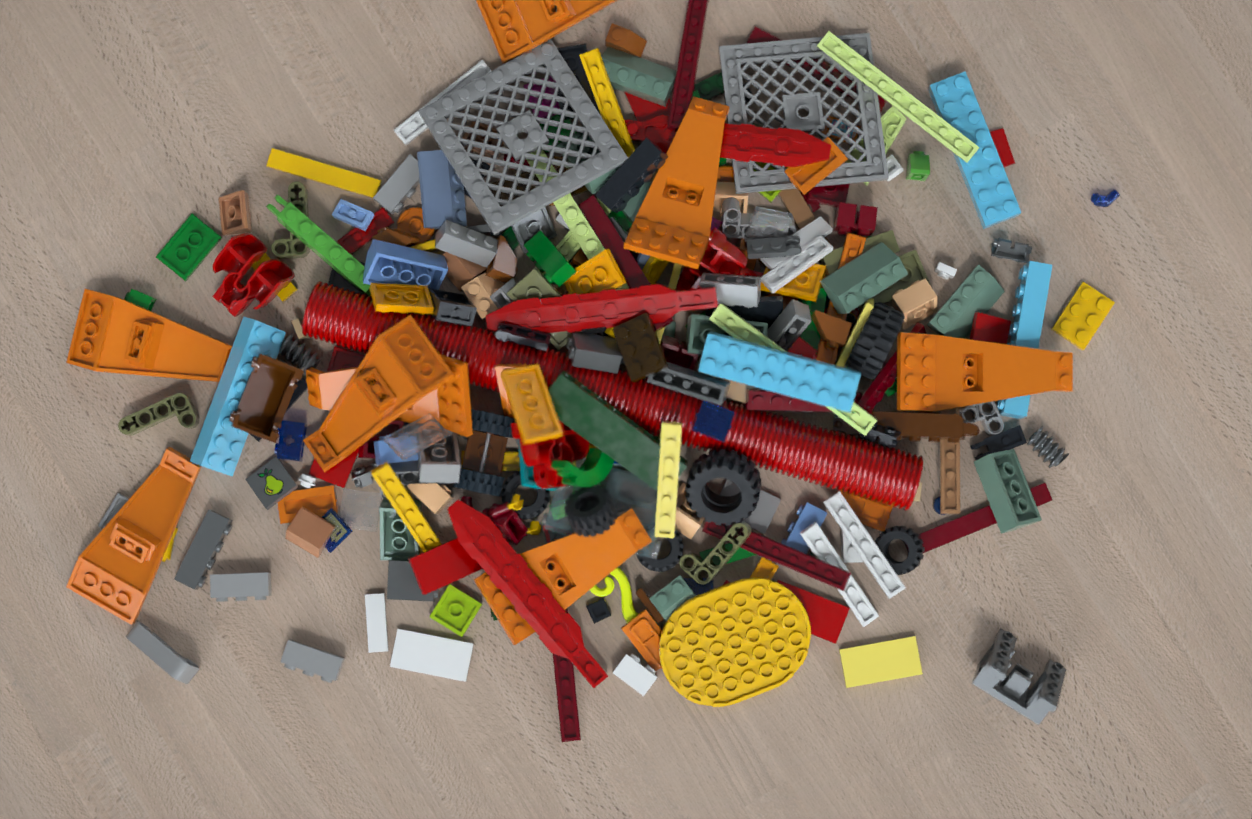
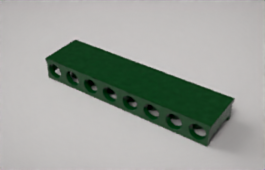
(608, 429)

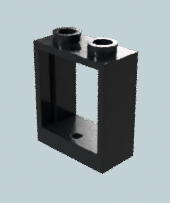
(454, 308)

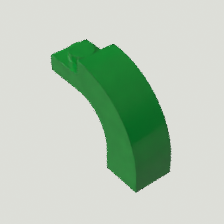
(589, 474)

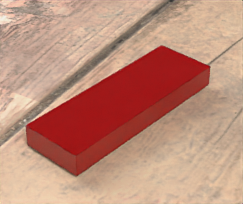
(358, 238)

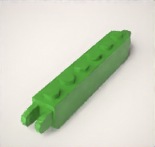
(321, 244)

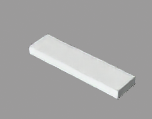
(806, 234)
(796, 264)

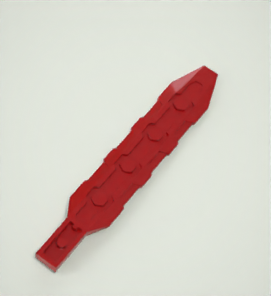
(744, 142)
(601, 309)
(523, 589)

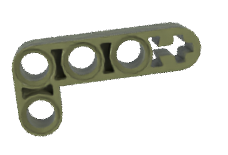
(292, 243)
(156, 418)
(719, 550)

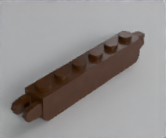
(918, 426)

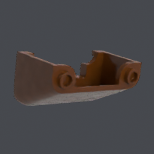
(266, 397)

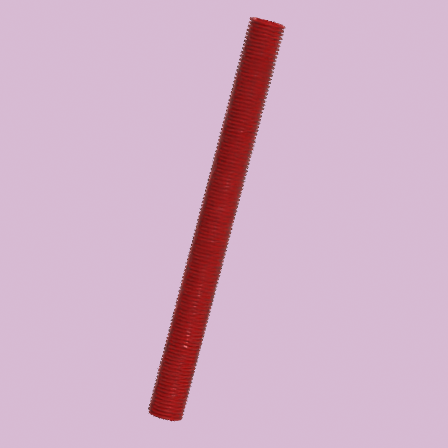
(765, 439)

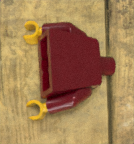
(509, 522)

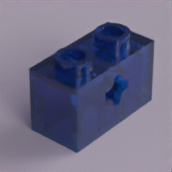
(297, 432)

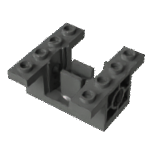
(1013, 688)

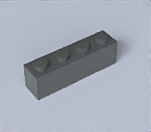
(691, 383)
(203, 549)

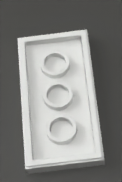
(431, 655)

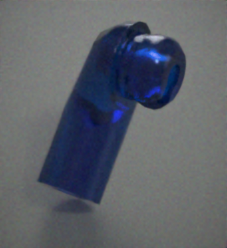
(1103, 200)

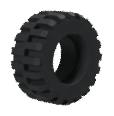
(875, 340)
(717, 507)

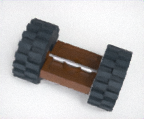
(485, 453)

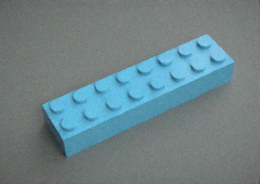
(984, 172)
(1027, 324)
(779, 371)
(219, 442)

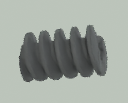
(298, 354)
(1047, 448)

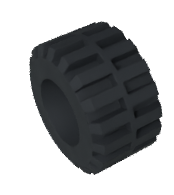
(590, 511)
(525, 512)
(911, 539)
(668, 562)

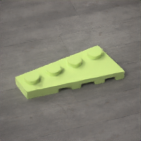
(892, 123)

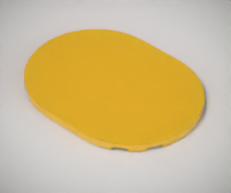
(734, 642)

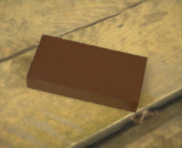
(649, 605)

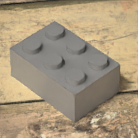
(440, 461)

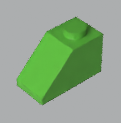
(918, 166)

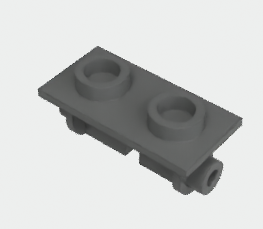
(1002, 249)
(363, 475)

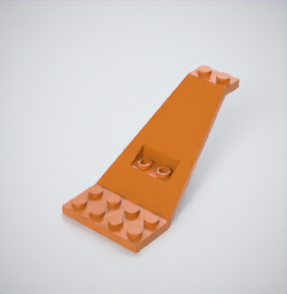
(525, 24)
(680, 201)
(112, 334)
(404, 372)
(936, 372)
(447, 403)
(576, 562)
(115, 570)

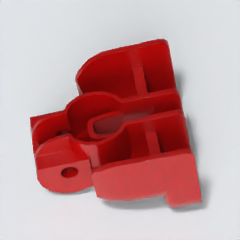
(720, 258)
(263, 285)
(543, 453)

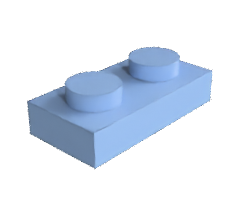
(353, 214)

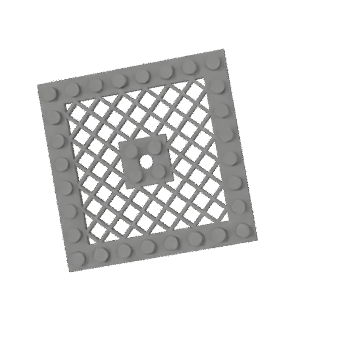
(805, 50)
(547, 192)

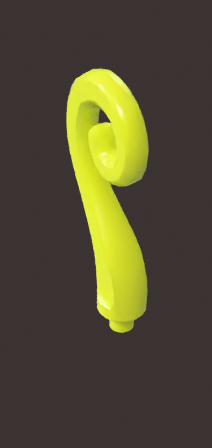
(626, 594)

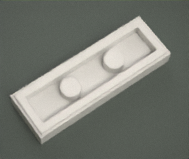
(376, 622)

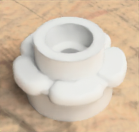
(307, 480)

